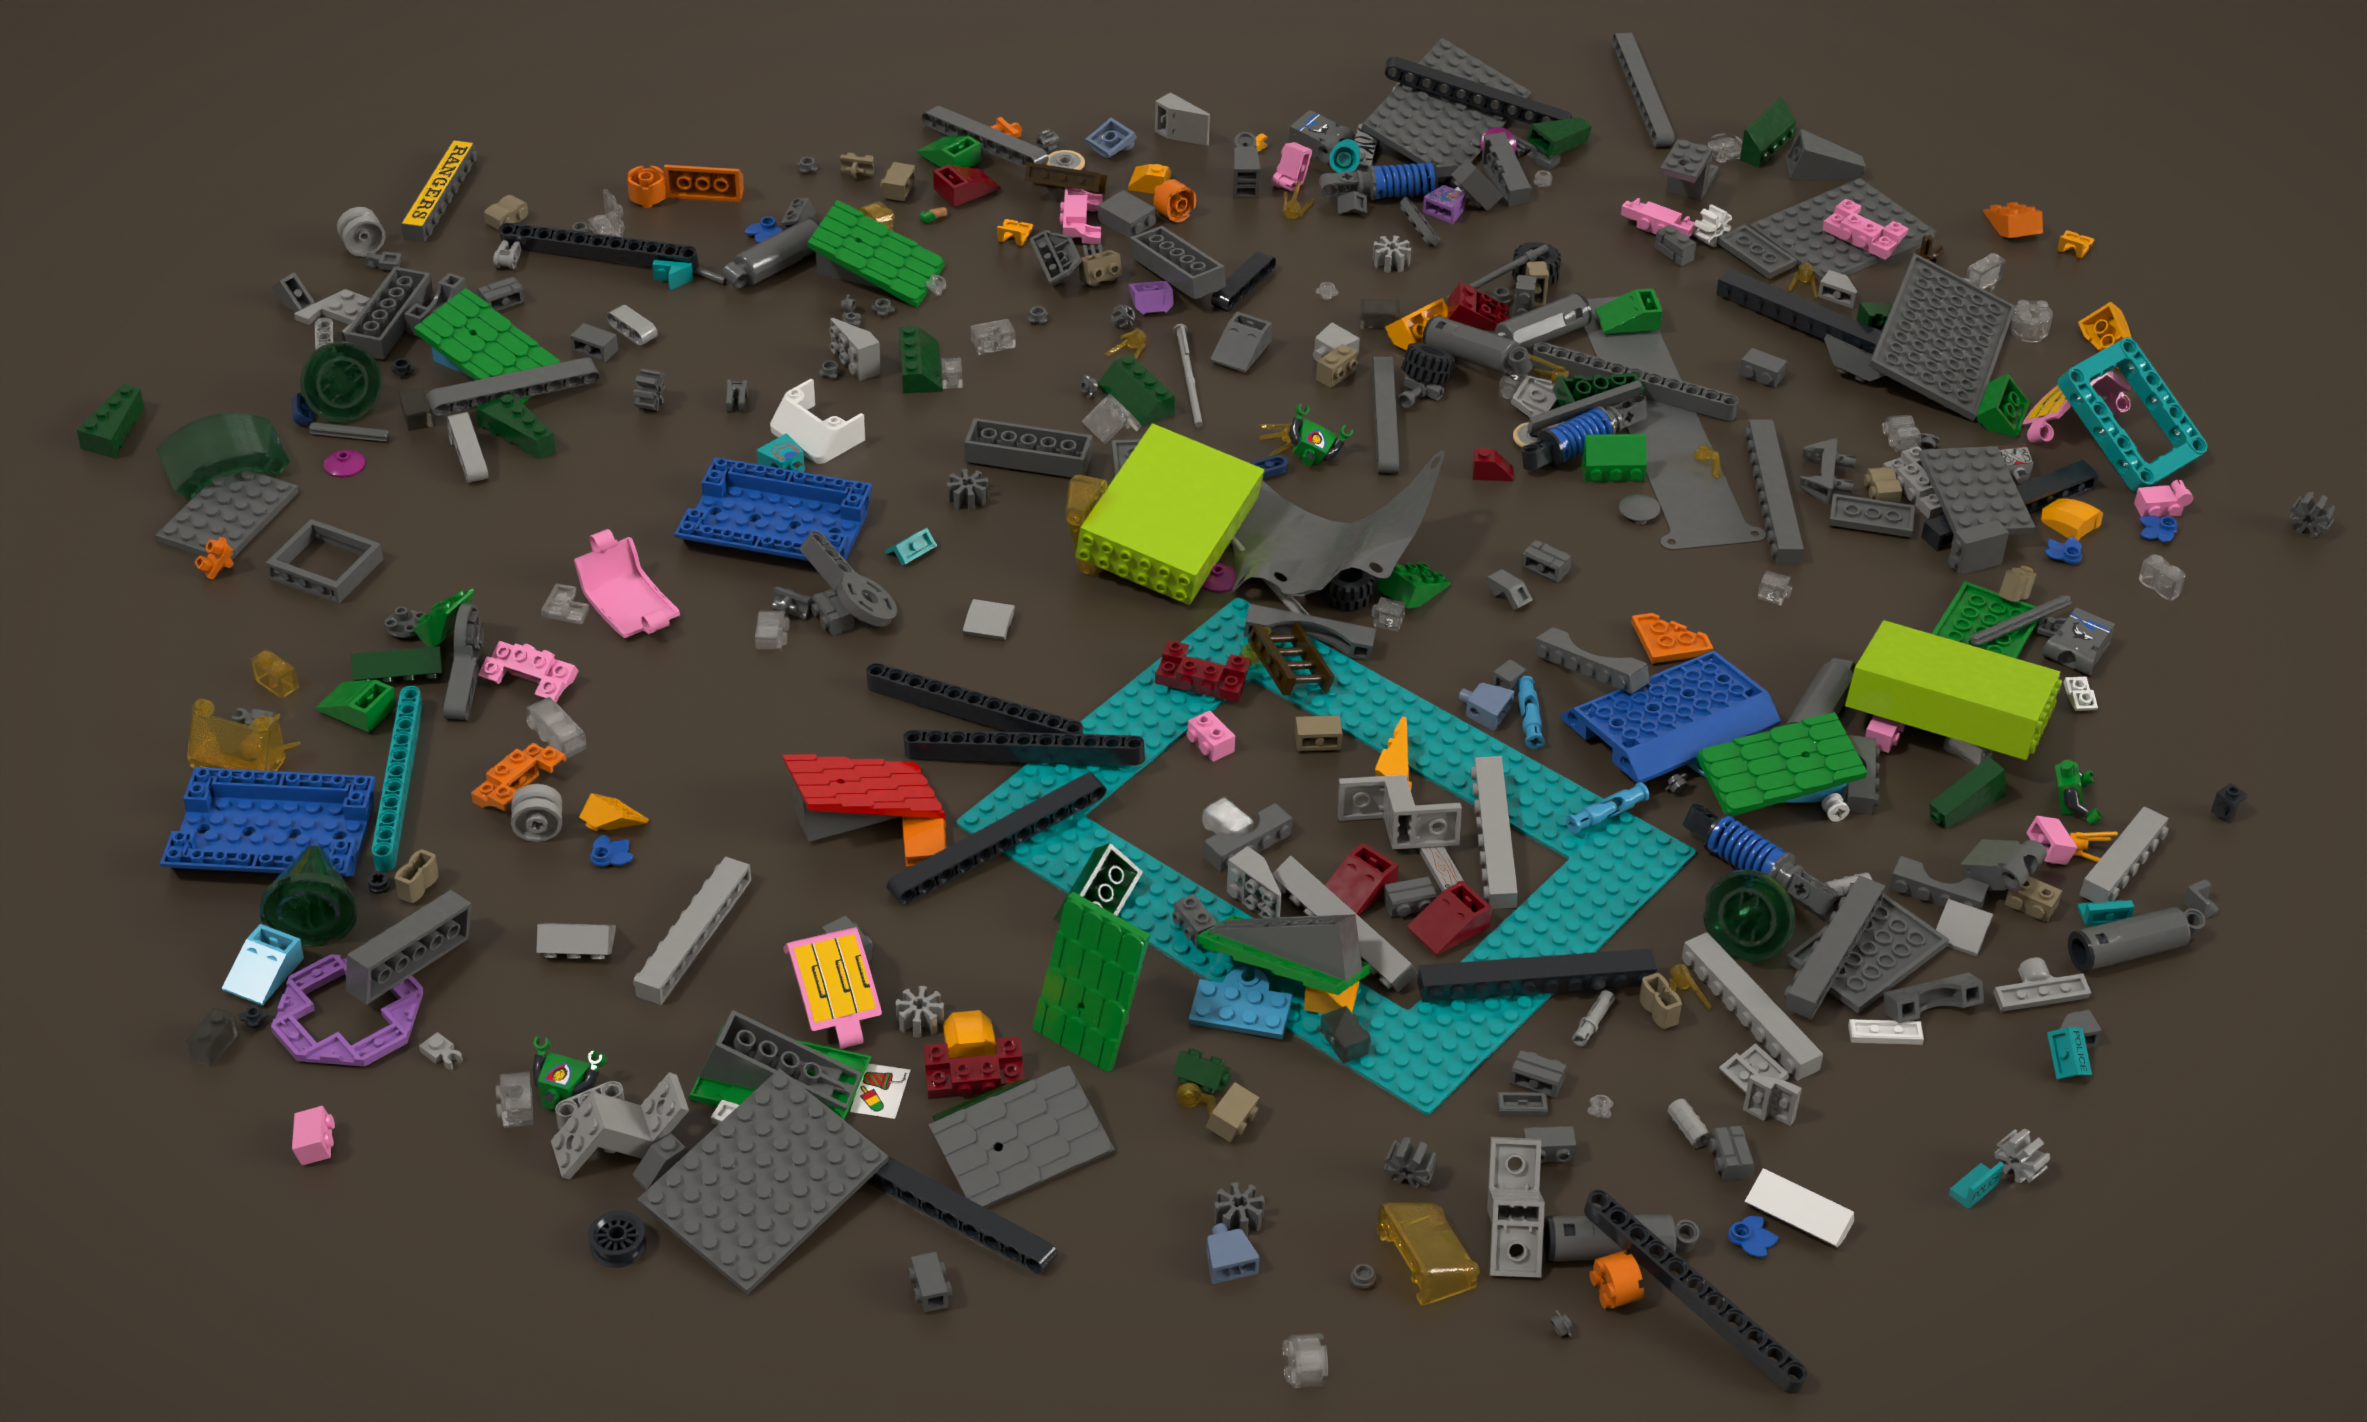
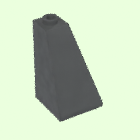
(1822, 160)

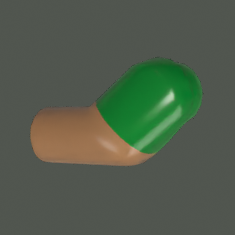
(933, 214)

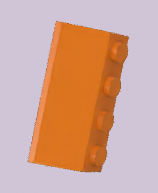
(703, 183)

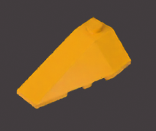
(2105, 326)
(1411, 327)
(1395, 758)

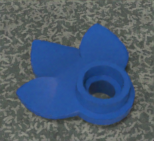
(765, 229)
(2157, 528)
(2068, 552)
(609, 852)
(1752, 1236)

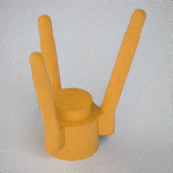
(2082, 839)

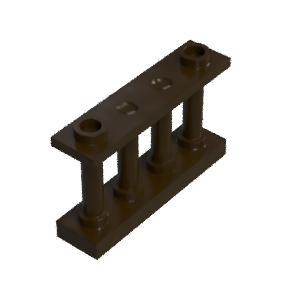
(1065, 177)
(1279, 669)

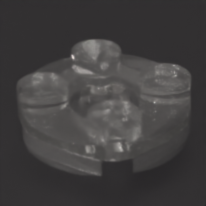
(1725, 147)

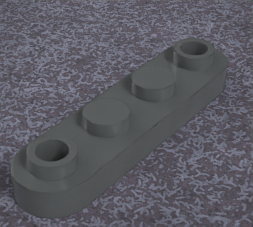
(1420, 221)

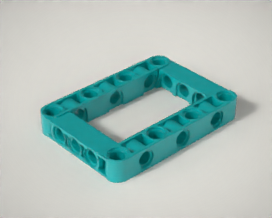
(2157, 399)

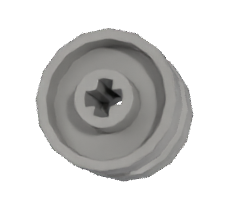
(361, 231)
(536, 812)

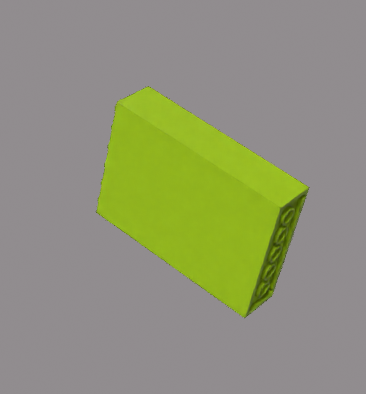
(1169, 513)
(1954, 689)

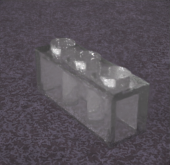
(556, 727)

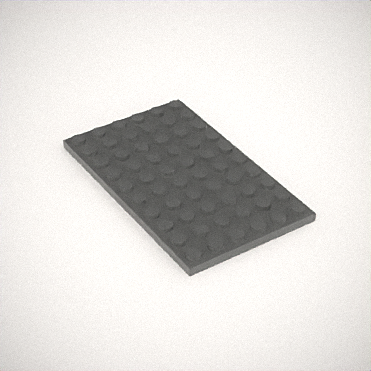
(1434, 126)
(1942, 336)

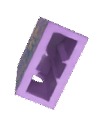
(1445, 203)

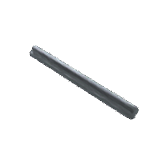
(2020, 620)

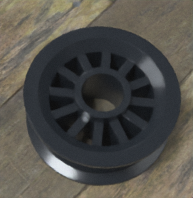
(617, 1239)

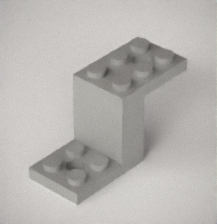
(1405, 822)
(618, 1125)
(1515, 1207)

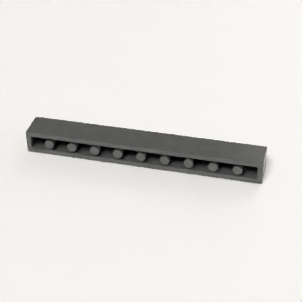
(1774, 492)

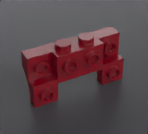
(1202, 676)
(971, 1074)

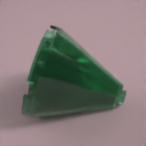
(341, 381)
(310, 900)
(1749, 915)

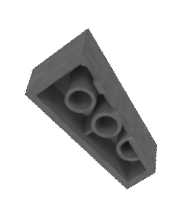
(1504, 169)

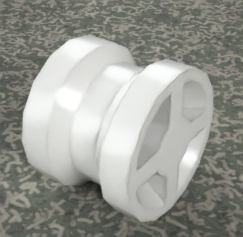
(1835, 807)

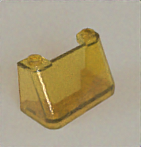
(1079, 504)
(231, 744)
(1429, 1248)

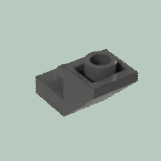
(1512, 587)

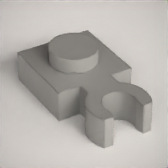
(440, 1048)

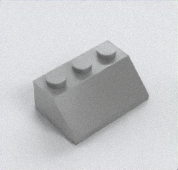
(575, 940)

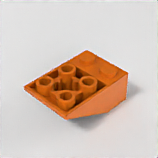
(2015, 219)

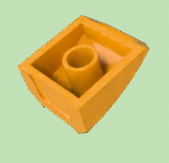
(2071, 517)
(969, 1034)

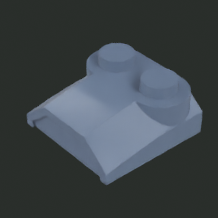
(1111, 138)

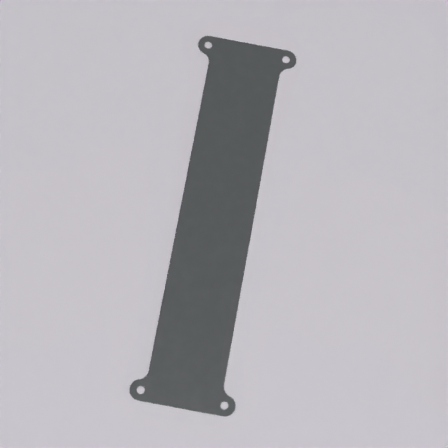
(1693, 501)

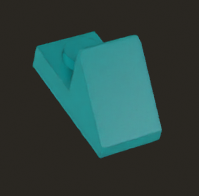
(675, 272)

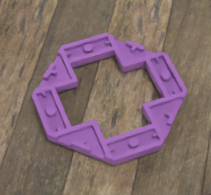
(335, 1048)

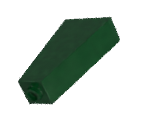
(1559, 135)
(1969, 794)

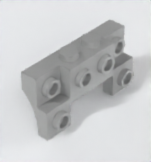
(1915, 482)

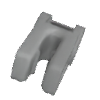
(506, 257)

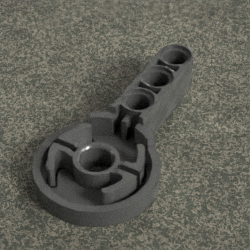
(865, 598)
(464, 672)

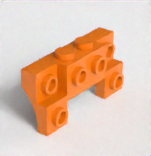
(514, 773)

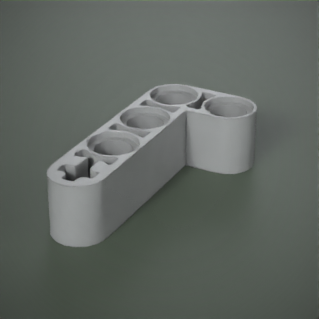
(467, 447)

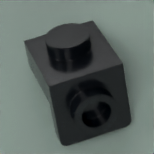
(2227, 802)

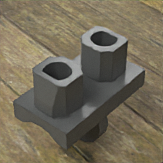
(792, 603)

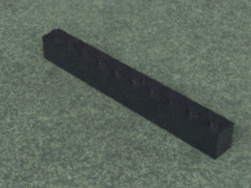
(1795, 310)
(2036, 495)
(1535, 975)

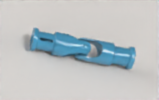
(1530, 712)
(1597, 813)

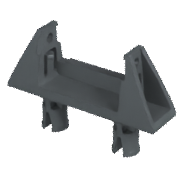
(1829, 459)

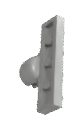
(2040, 987)

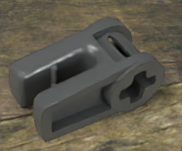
(738, 391)

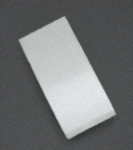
(2080, 694)

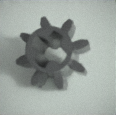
(1047, 140)
(1122, 316)

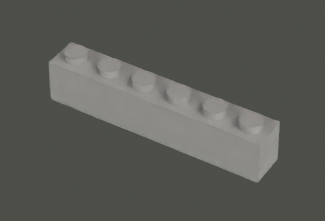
(2125, 856)

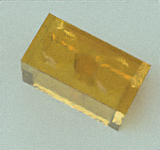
(274, 673)

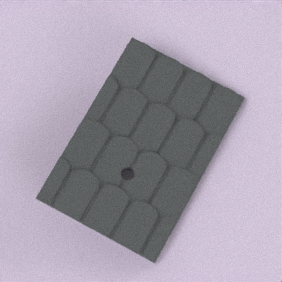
(1043, 1134)

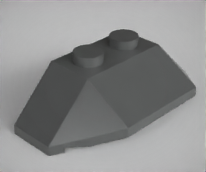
(1057, 255)
(1851, 359)

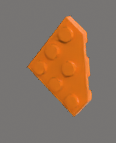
(1669, 640)

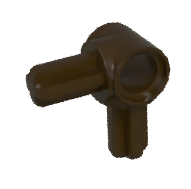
(1926, 250)

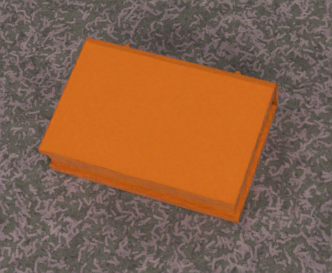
(922, 838)

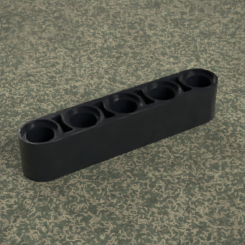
(1244, 280)

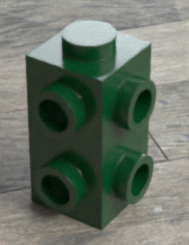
(1208, 1073)

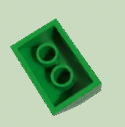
(2003, 407)
(1614, 457)

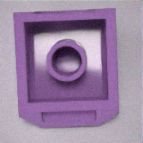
(1151, 296)

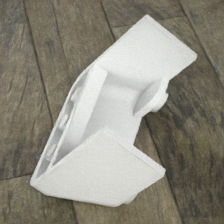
(817, 438)

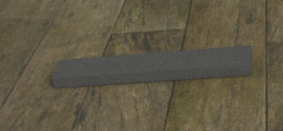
(1582, 406)

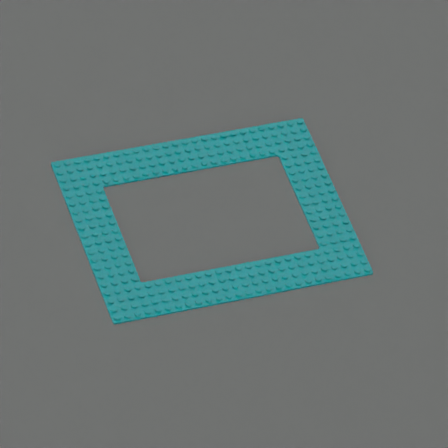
(1434, 1045)

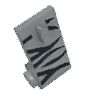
(1367, 145)

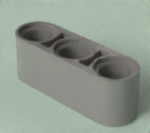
(632, 325)
(324, 332)
(568, 1107)

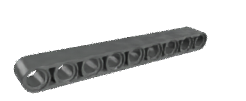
(991, 140)
(520, 384)
(1385, 415)

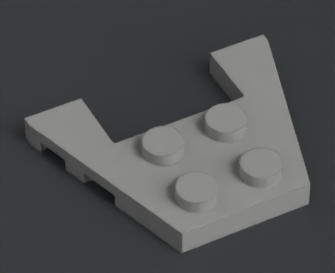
(341, 306)
(1535, 397)

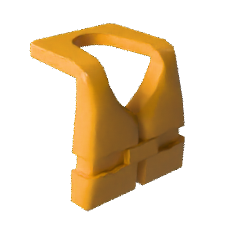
(1012, 228)
(2073, 241)

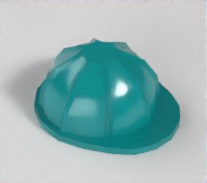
(1345, 156)

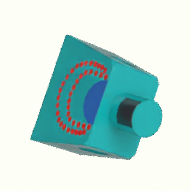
(782, 454)

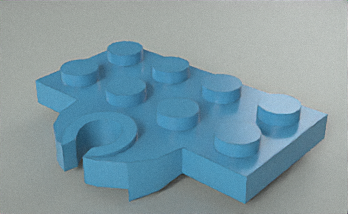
(1241, 1005)

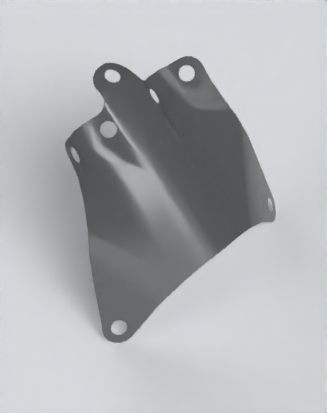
(1312, 548)

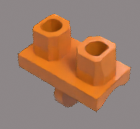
(1011, 129)
(217, 559)

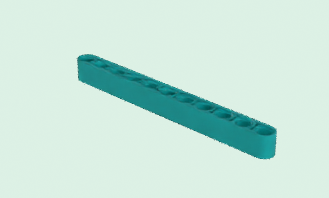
(397, 779)

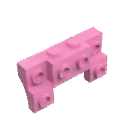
(1074, 215)
(1653, 217)
(1863, 233)
(530, 665)

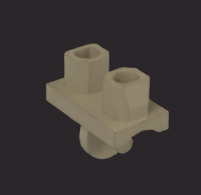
(857, 165)

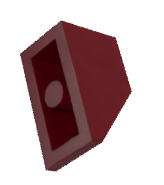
(1490, 466)

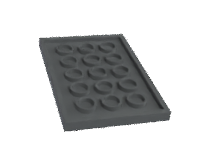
(1976, 488)
(229, 508)
(1884, 955)

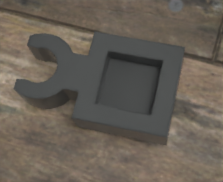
(246, 717)

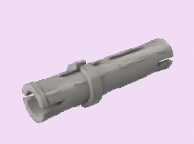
(1589, 1024)

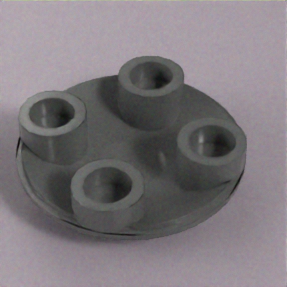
(1639, 508)
(402, 622)

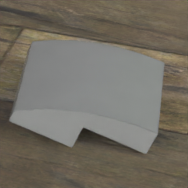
(988, 619)
(1964, 926)
(1752, 1062)
(1773, 1098)

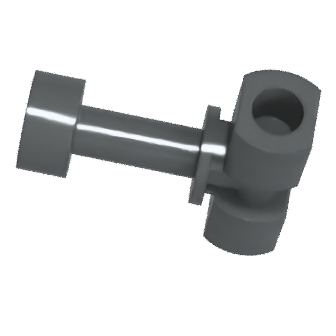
(1419, 390)

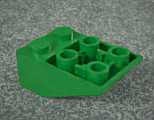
(953, 150)
(1631, 313)
(1413, 584)
(440, 622)
(359, 703)

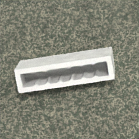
(1800, 1208)

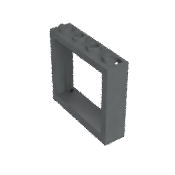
(335, 591)

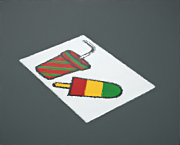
(880, 1091)

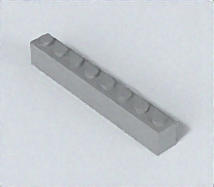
(1495, 832)
(1320, 901)
(692, 930)
(1752, 1006)

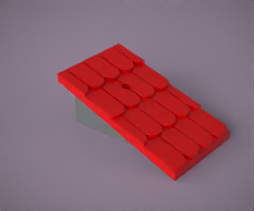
(849, 794)

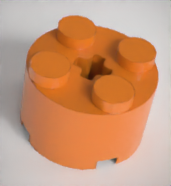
(646, 185)
(1174, 200)
(1617, 1279)

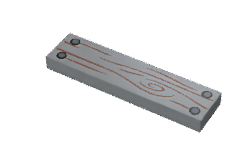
(1440, 866)

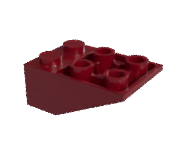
(962, 184)
(1475, 308)
(1362, 878)
(1451, 918)

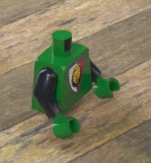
(1313, 441)
(2069, 787)
(563, 1076)

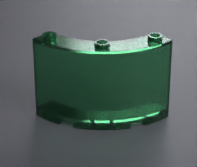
(219, 447)

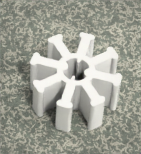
(1712, 225)

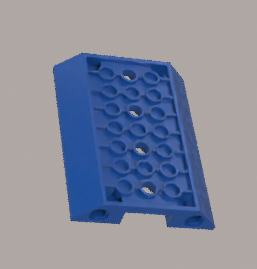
(779, 502)
(1676, 716)
(273, 810)

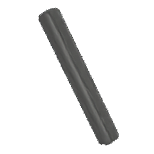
(349, 432)

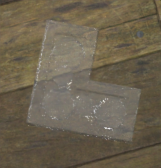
(562, 607)

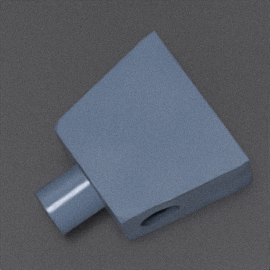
(1487, 704)
(1230, 1255)

